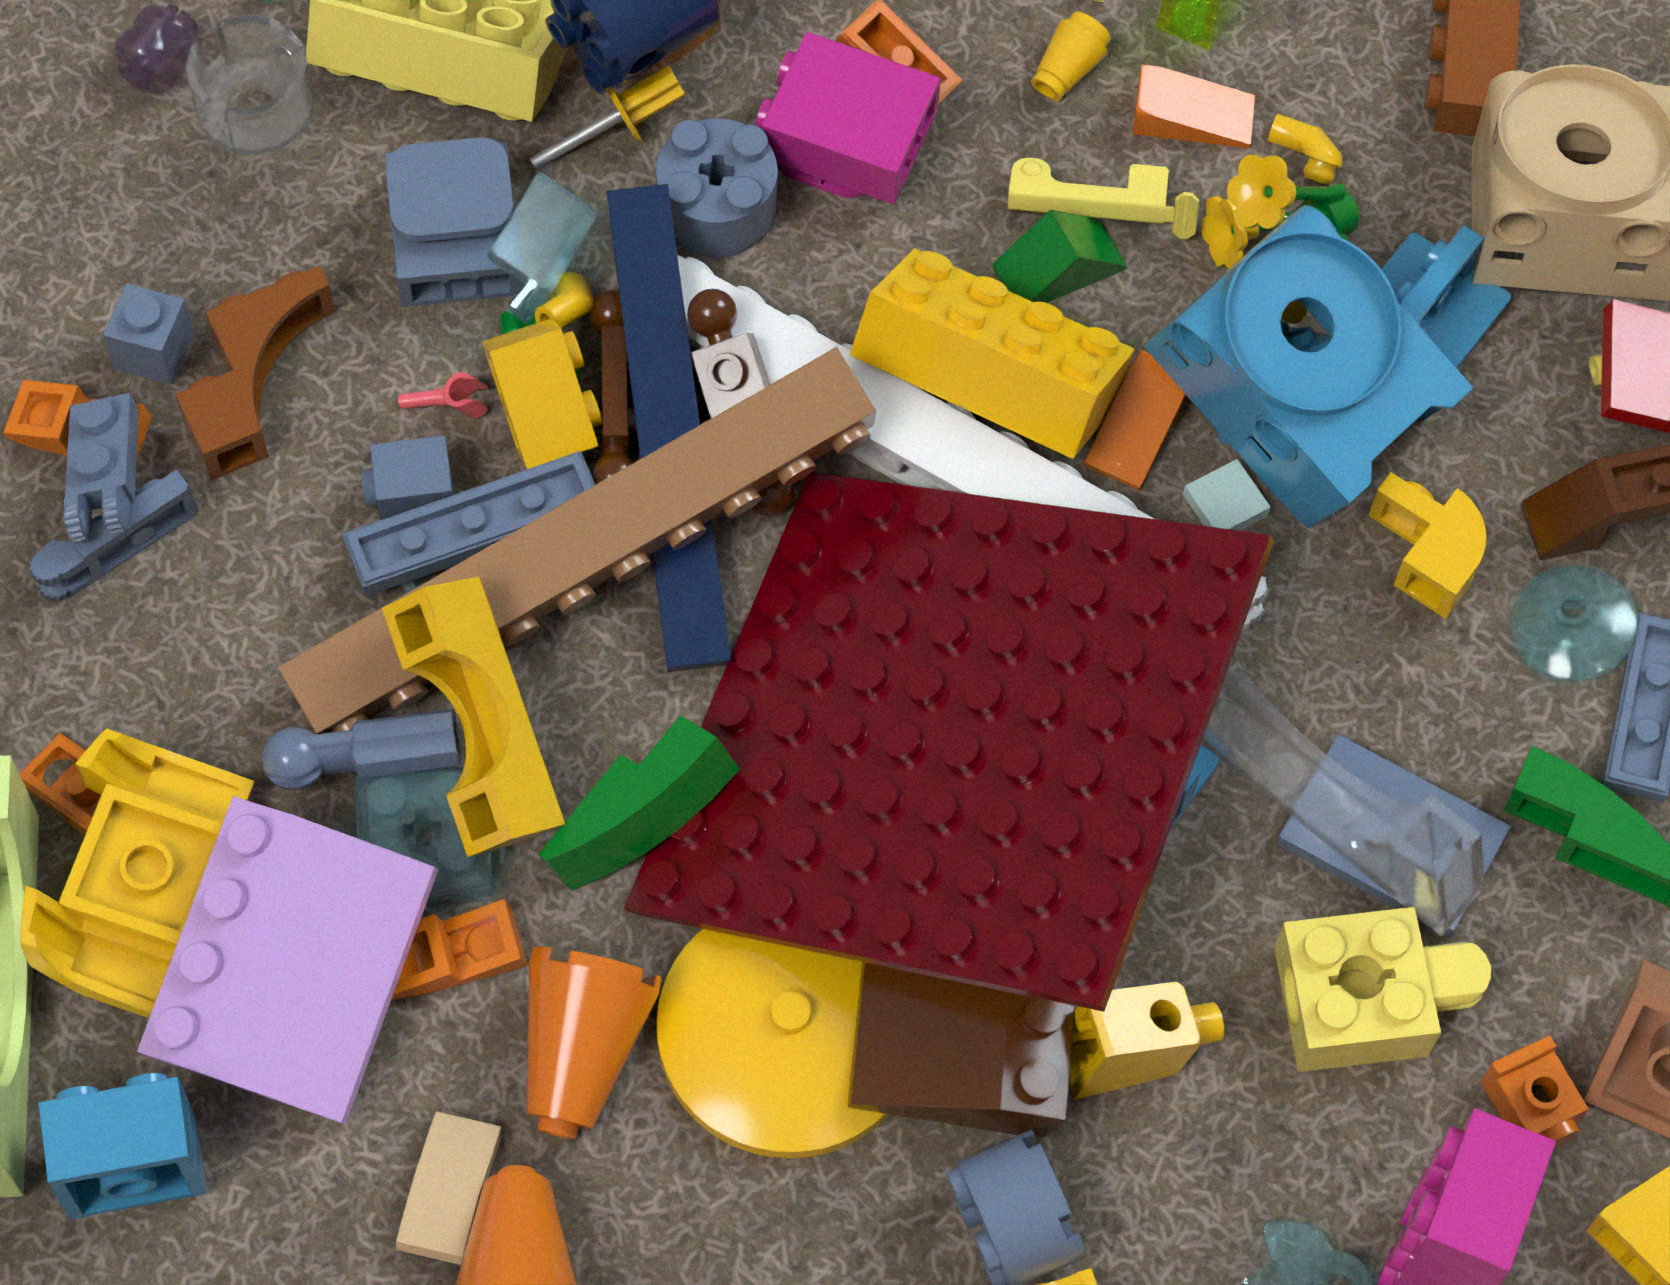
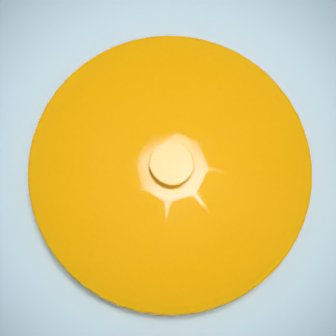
(763, 1044)

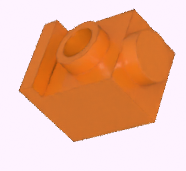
(1510, 1089)

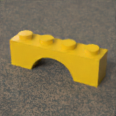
(456, 645)

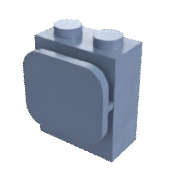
(444, 218)

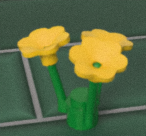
(1258, 204)

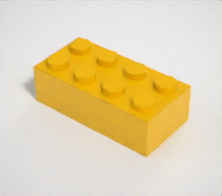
(992, 351)

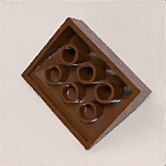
(959, 1053)

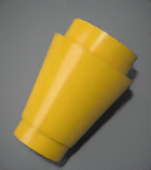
(1071, 54)

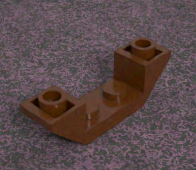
(1605, 492)

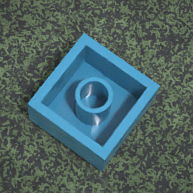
(121, 1146)

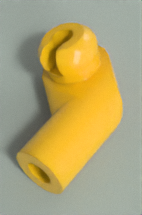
(1310, 141)

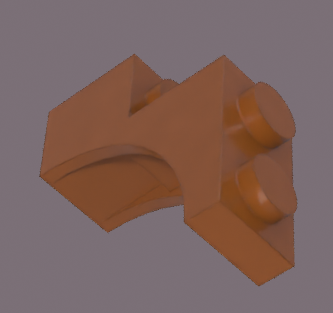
(250, 337)

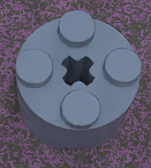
(719, 185)
(1019, 1210)

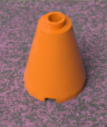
(580, 1035)
(516, 1234)

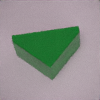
(1058, 257)

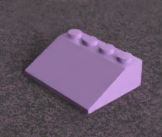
(288, 960)

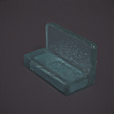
(540, 241)

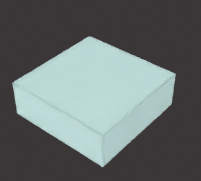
(1227, 498)

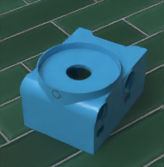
(1310, 411)

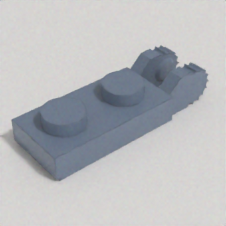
(101, 464)
(70, 566)

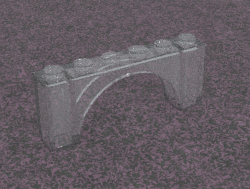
(1411, 851)

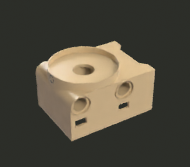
(1567, 214)

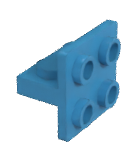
(1439, 291)

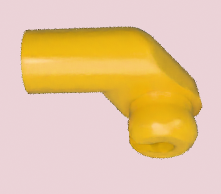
(568, 301)

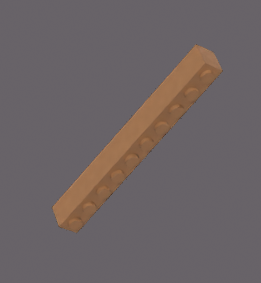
(605, 532)

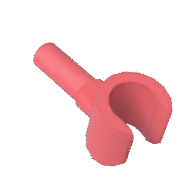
(454, 394)

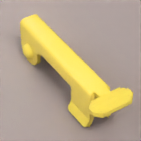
(1143, 201)

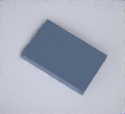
(1399, 785)

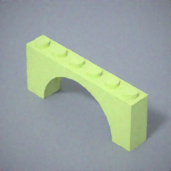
(17, 868)

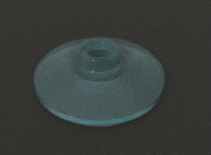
(1573, 646)

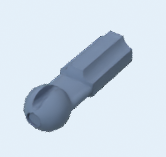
(372, 748)

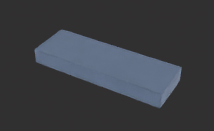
(1641, 727)

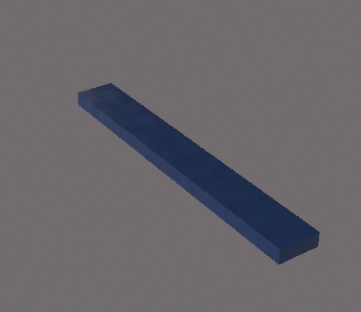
(664, 410)

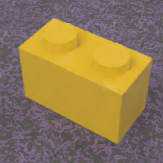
(542, 392)

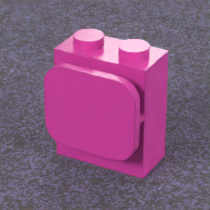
(848, 119)

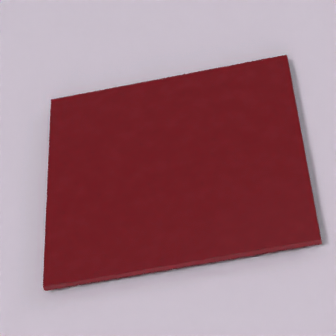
(959, 734)

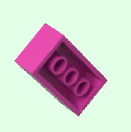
(1469, 1206)

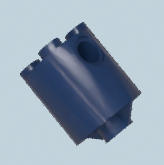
(626, 36)

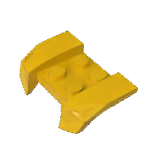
(132, 873)

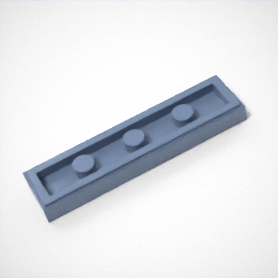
(460, 524)

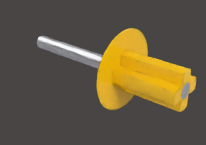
(631, 105)

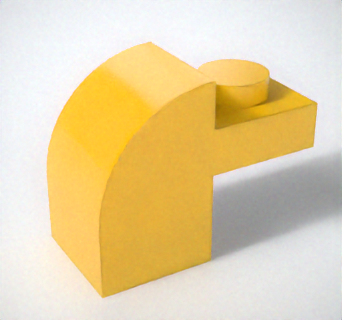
(1445, 541)

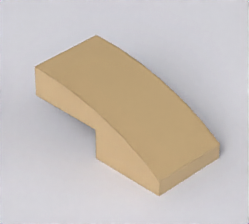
(447, 1187)

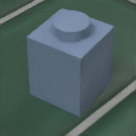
(148, 334)
(407, 475)

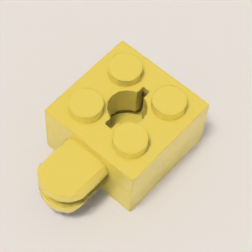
(1385, 1007)

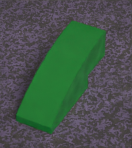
(639, 804)
(1596, 825)

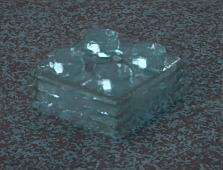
(398, 805)

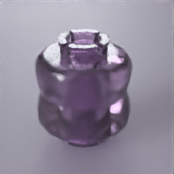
(156, 47)

